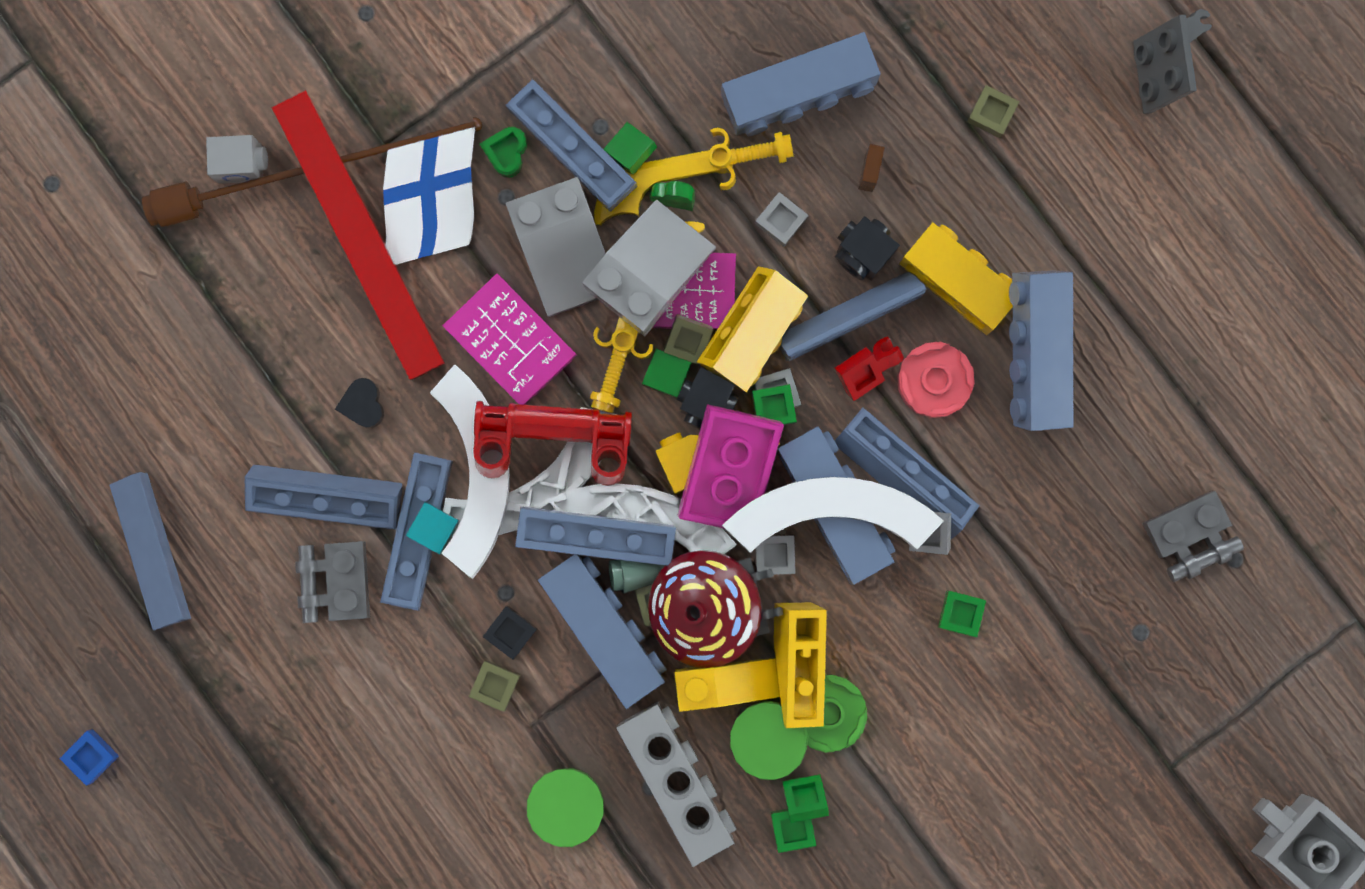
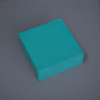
(432, 528)

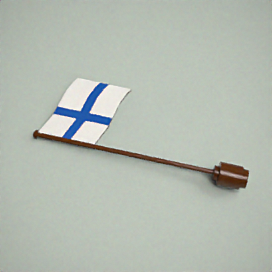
(423, 193)

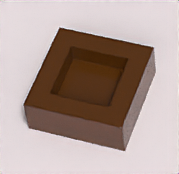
(871, 168)

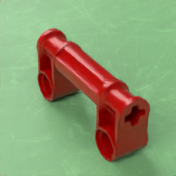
(498, 425)

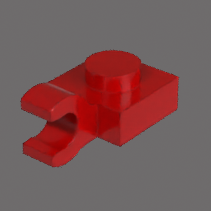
(865, 368)

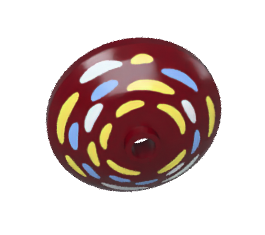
(726, 603)

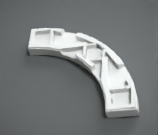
(566, 473)
(486, 496)
(832, 498)
(640, 504)

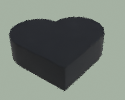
(362, 404)

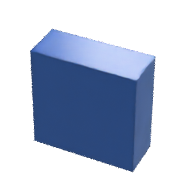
(89, 757)

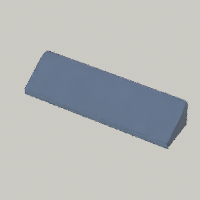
(851, 315)
(903, 469)
(323, 496)
(150, 550)

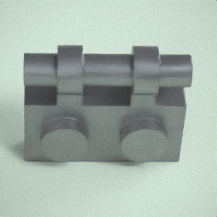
(1188, 524)
(345, 578)

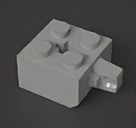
(1299, 832)

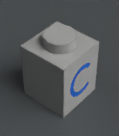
(235, 158)

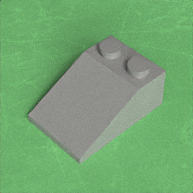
(558, 243)
(648, 267)

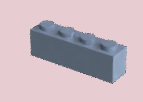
(800, 85)
(1042, 350)
(852, 541)
(602, 630)

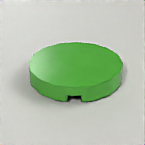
(843, 716)
(764, 744)
(565, 807)

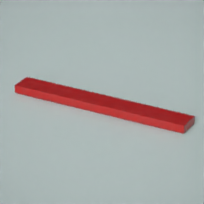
(358, 235)

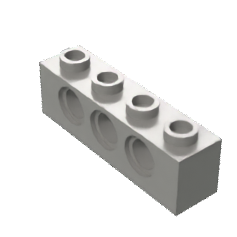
(696, 840)

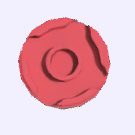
(935, 380)

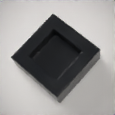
(510, 632)

